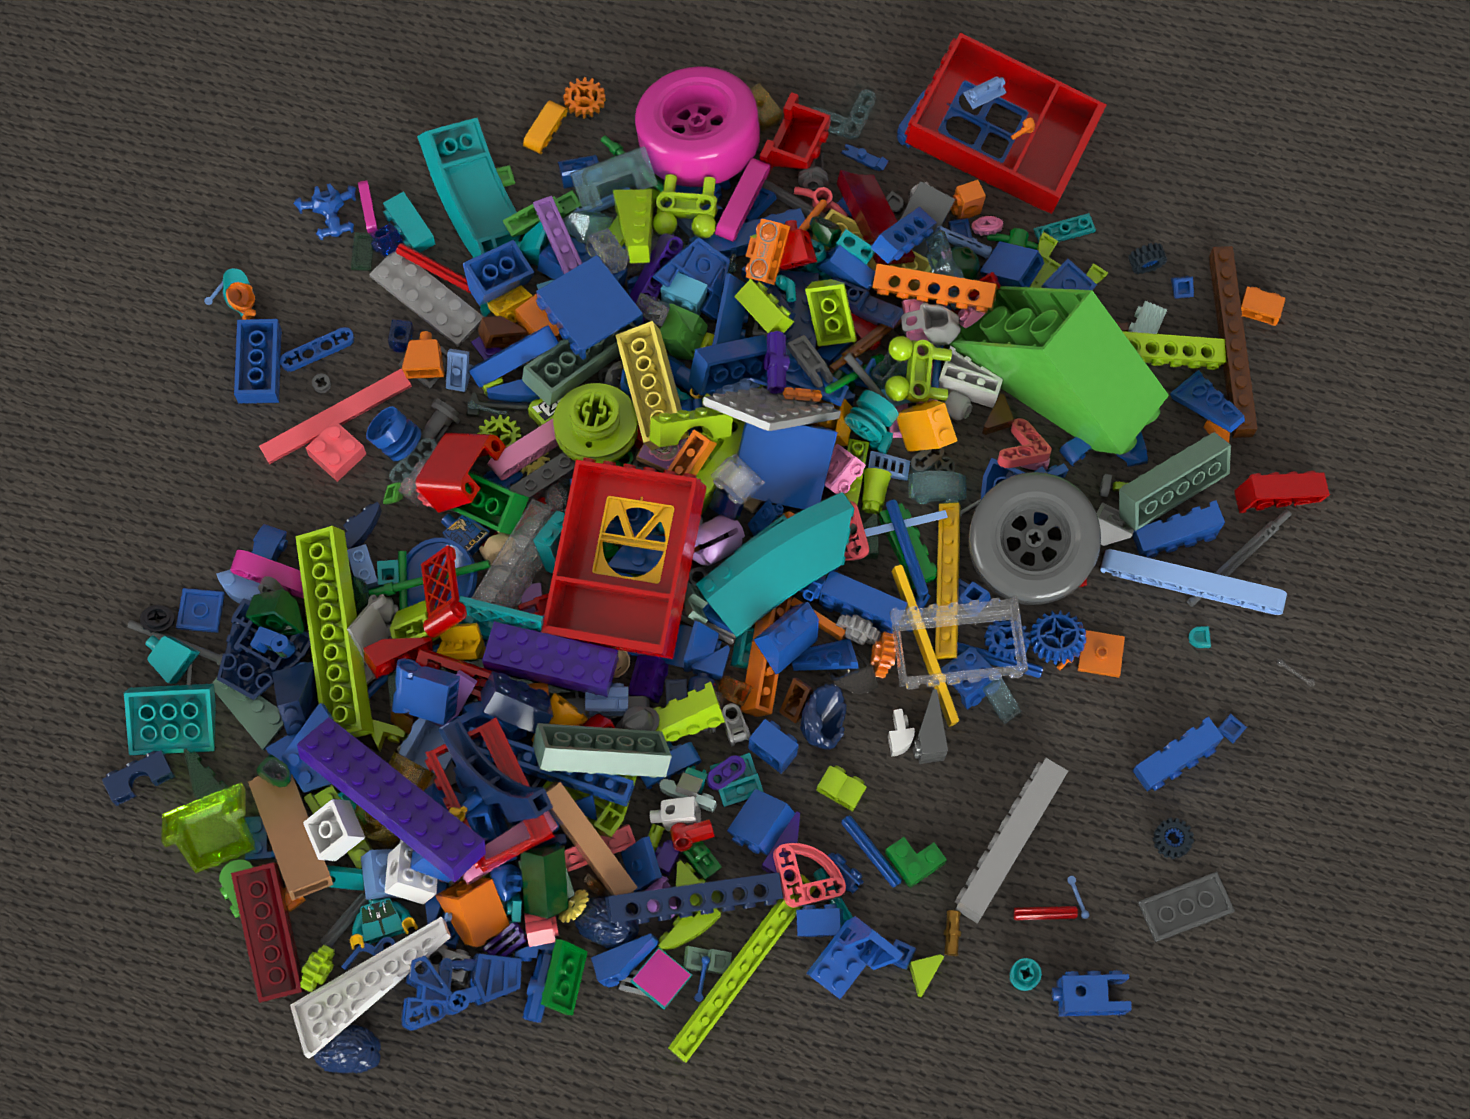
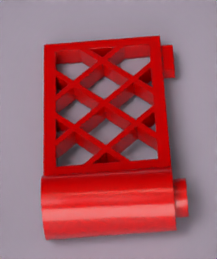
(447, 612)

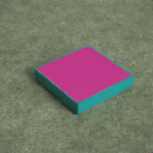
(661, 978)

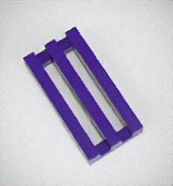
(503, 934)

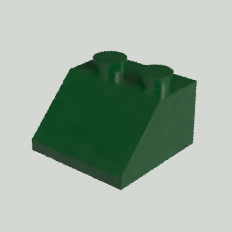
(276, 612)

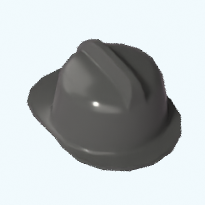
(639, 719)

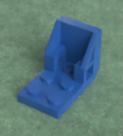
(849, 953)

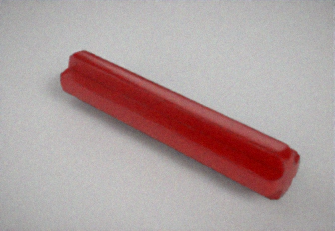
(1044, 913)

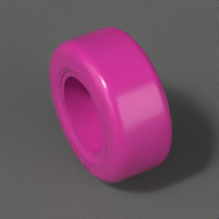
(691, 101)

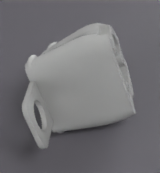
(937, 322)

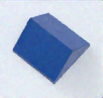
(569, 166)

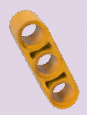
(544, 126)

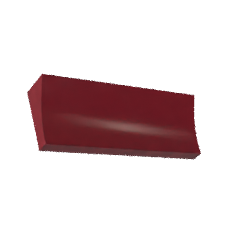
(869, 209)
(268, 932)

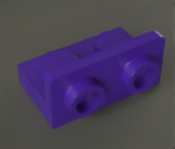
(648, 677)

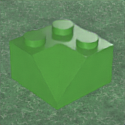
(682, 332)

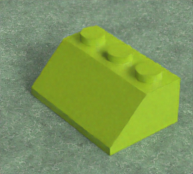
(830, 312)

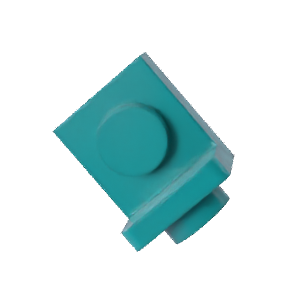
(513, 908)

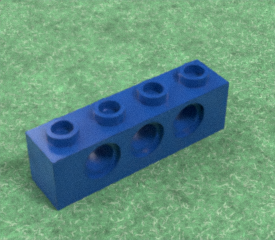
(904, 235)

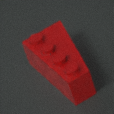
(1281, 489)

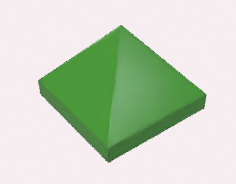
(389, 498)

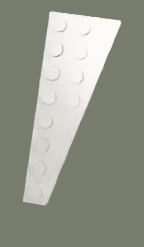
(339, 1002)

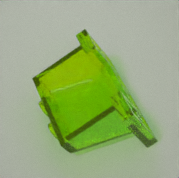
(210, 829)

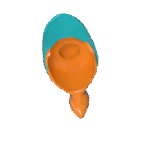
(238, 293)

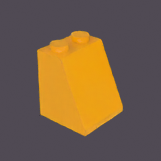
(926, 426)

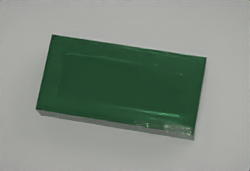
(362, 252)

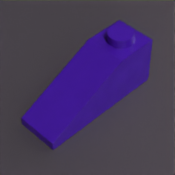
(789, 835)

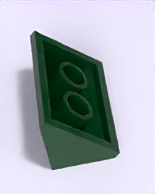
(544, 881)

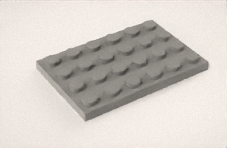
(770, 410)

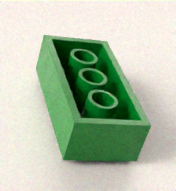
(494, 505)

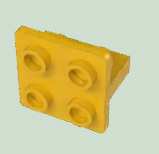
(462, 642)

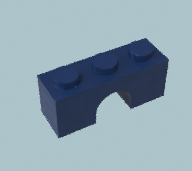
(120, 783)

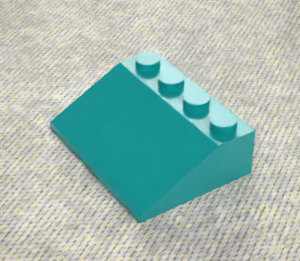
(170, 718)

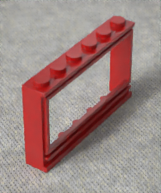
(507, 764)

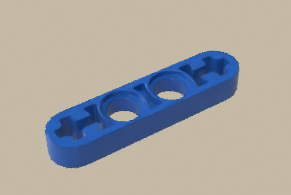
(315, 346)

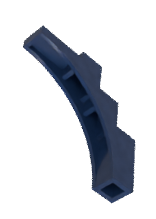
(474, 769)

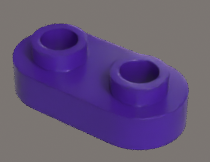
(725, 773)

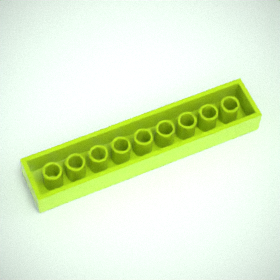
(329, 613)

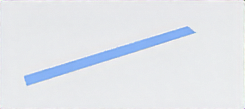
(908, 522)

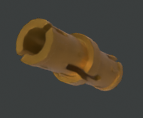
(952, 933)

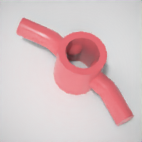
(821, 192)

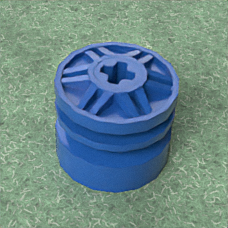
(393, 433)

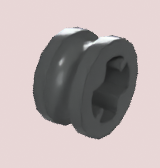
(323, 389)

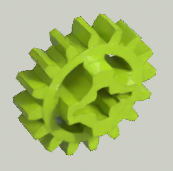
(496, 427)
(317, 968)

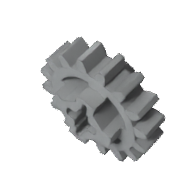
(858, 629)

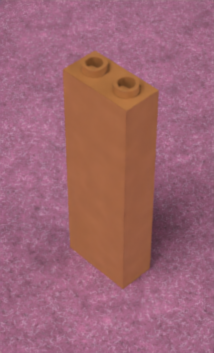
(283, 820)
(588, 841)

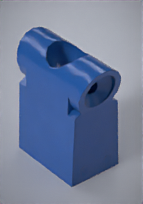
(425, 692)

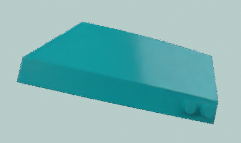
(468, 184)
(779, 563)

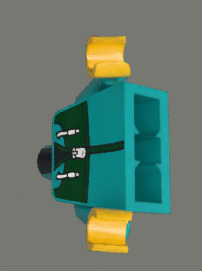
(380, 920)

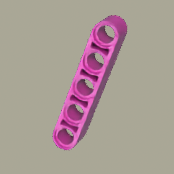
(742, 199)
(256, 567)

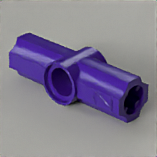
(776, 362)

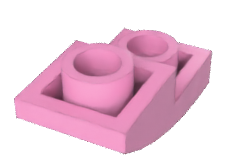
(969, 316)

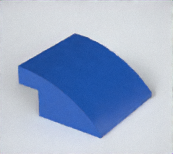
(789, 462)

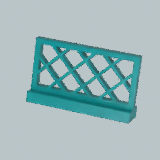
(486, 622)

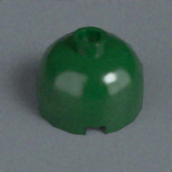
(967, 261)

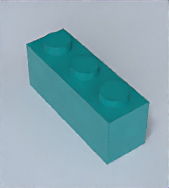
(408, 223)

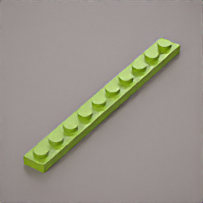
(735, 977)

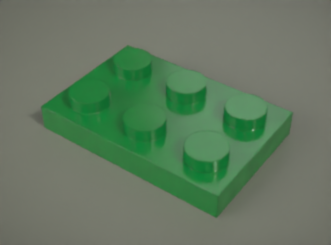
(564, 977)

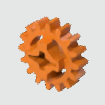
(584, 97)
(883, 655)

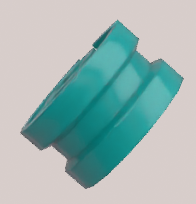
(1017, 978)

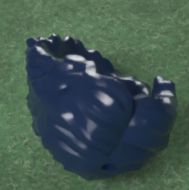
(824, 717)
(594, 925)
(350, 1051)

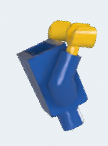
(479, 816)

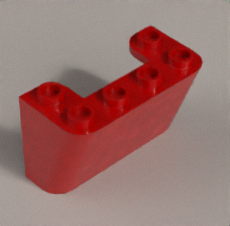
(447, 469)

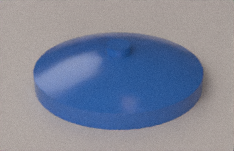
(427, 549)

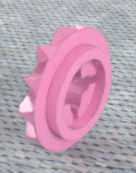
(987, 225)

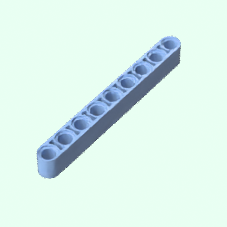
(1194, 582)

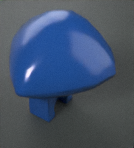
(507, 880)

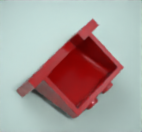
(797, 138)

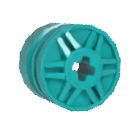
(871, 416)

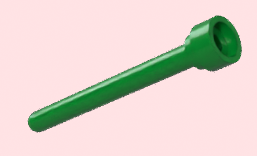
(850, 377)

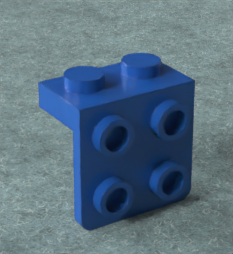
(970, 693)

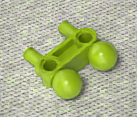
(686, 206)
(918, 370)

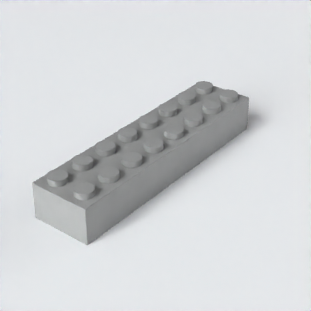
(1014, 834)

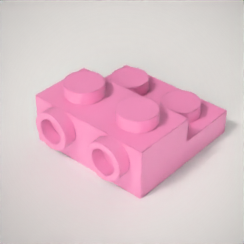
(843, 470)

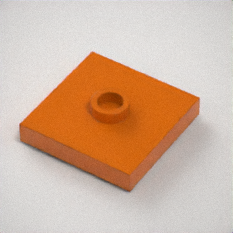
(1102, 654)

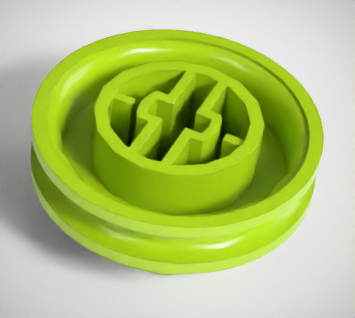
(597, 435)

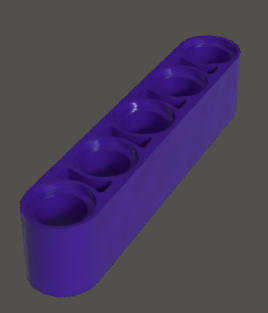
(660, 251)

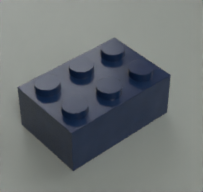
(515, 702)

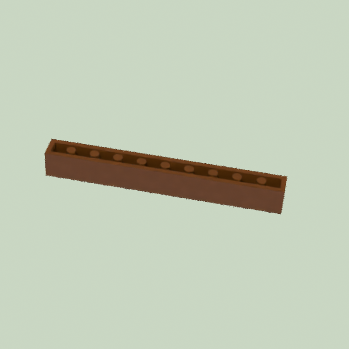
(1232, 330)

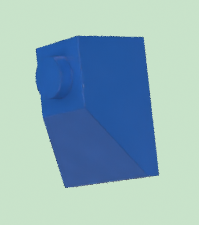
(701, 644)

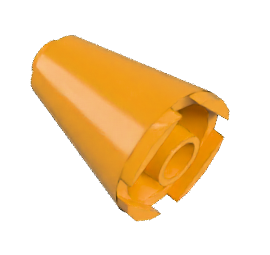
(565, 713)

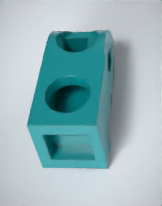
(856, 246)

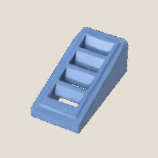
(890, 459)

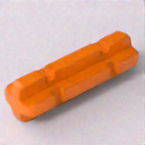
(802, 394)

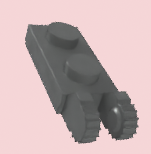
(809, 360)

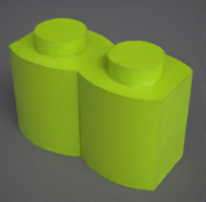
(841, 788)

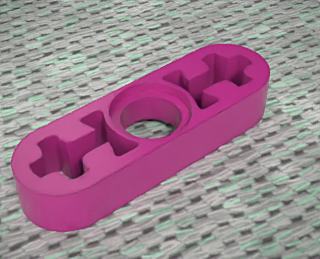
(367, 206)

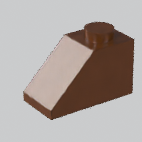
(499, 332)

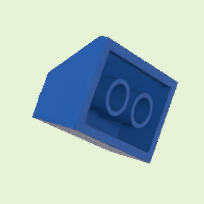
(497, 272)
(789, 636)

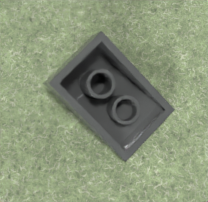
(931, 741)

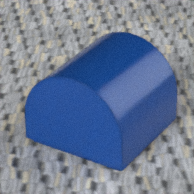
(908, 952)

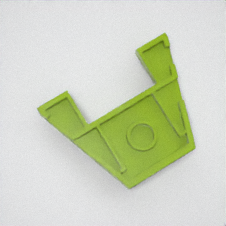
(1045, 247)

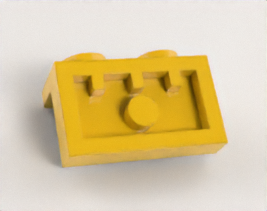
(508, 302)

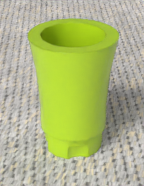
(875, 489)

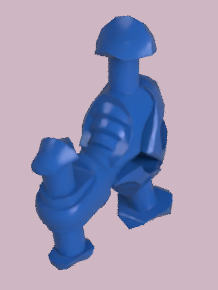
(327, 204)

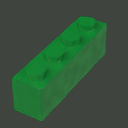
(928, 569)

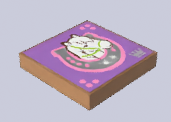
(661, 457)

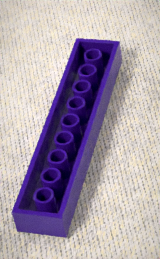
(392, 799)

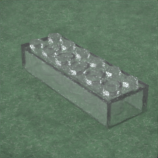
(516, 561)

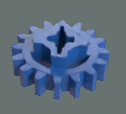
(1003, 635)

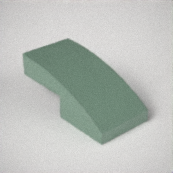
(694, 604)
(718, 962)

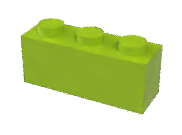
(764, 307)

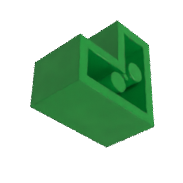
(914, 866)

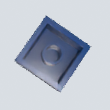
(773, 745)

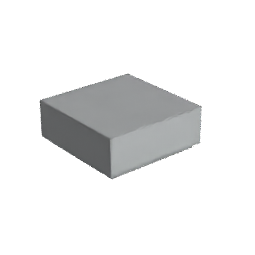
(689, 785)

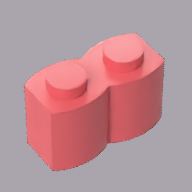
(540, 929)

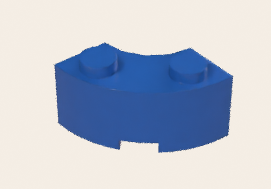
(269, 542)

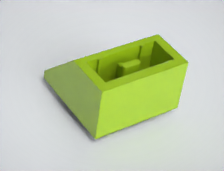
(409, 622)

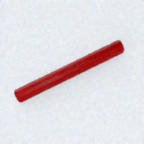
(433, 266)

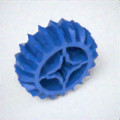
(1066, 628)

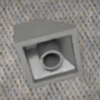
(1112, 527)

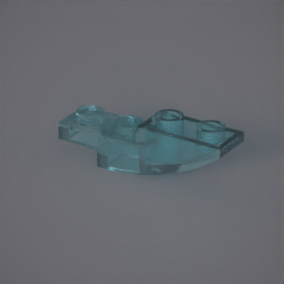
(942, 260)

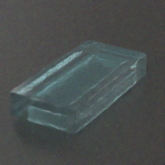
(1001, 700)

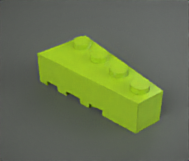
(635, 218)
(690, 714)

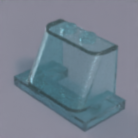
(613, 174)

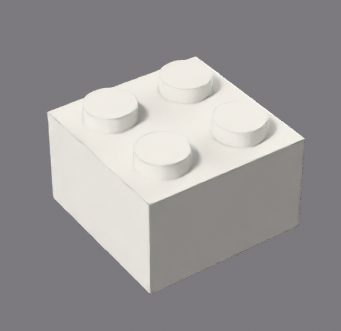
(334, 830)

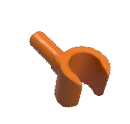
(1029, 126)

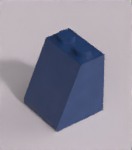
(295, 695)

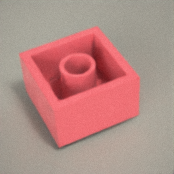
(336, 450)

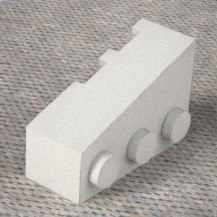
(969, 379)

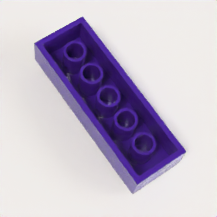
(550, 659)

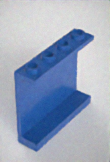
(588, 305)

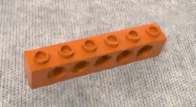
(886, 273)

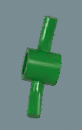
(1016, 237)

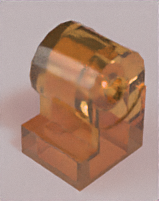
(734, 690)

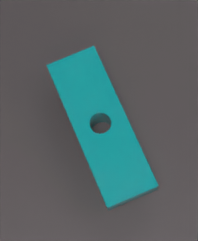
(1076, 227)
(346, 878)

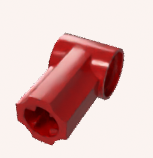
(684, 835)

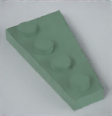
(257, 716)

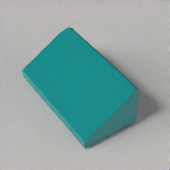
(742, 649)

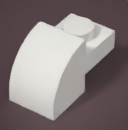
(901, 738)

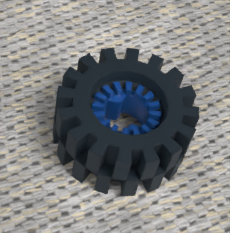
(1147, 258)
(1181, 832)

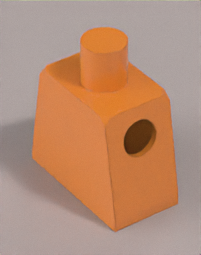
(423, 358)

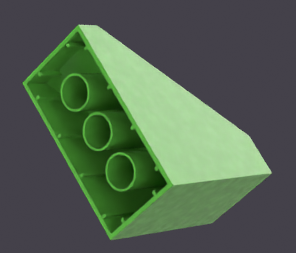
(1066, 363)

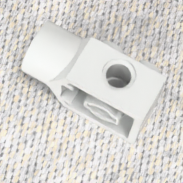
(406, 882)

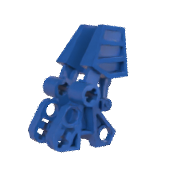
(488, 979)

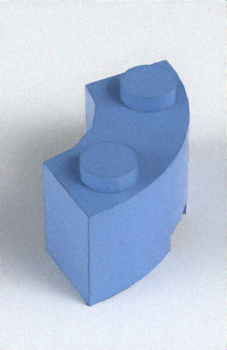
(237, 586)

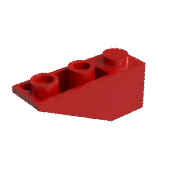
(385, 653)

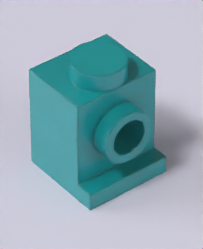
(387, 569)

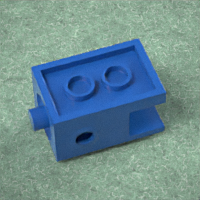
(1089, 994)

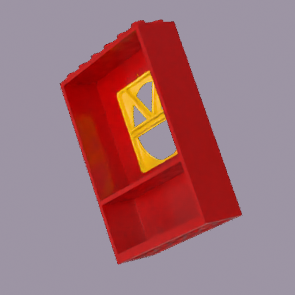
(591, 599)

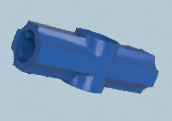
(533, 1008)

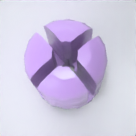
(720, 546)

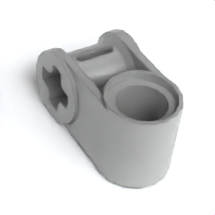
(735, 728)

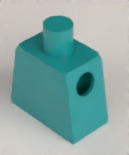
(170, 657)

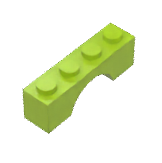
(669, 428)

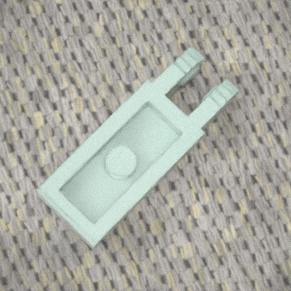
(704, 801)

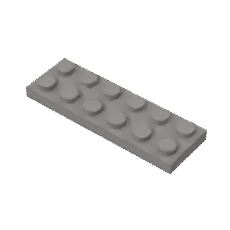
(427, 297)

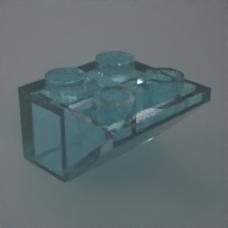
(585, 223)

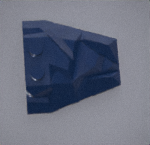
(248, 669)

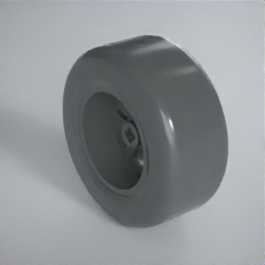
(1023, 496)

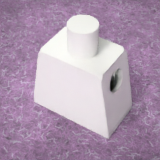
(677, 811)

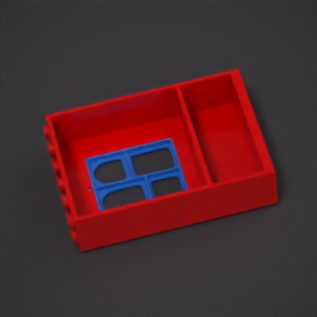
(1035, 163)

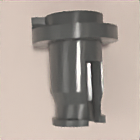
(815, 175)
(440, 420)

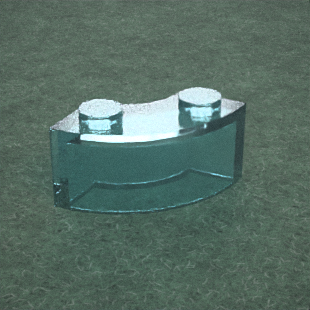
(937, 486)

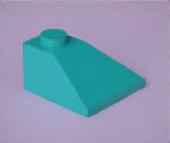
(533, 244)

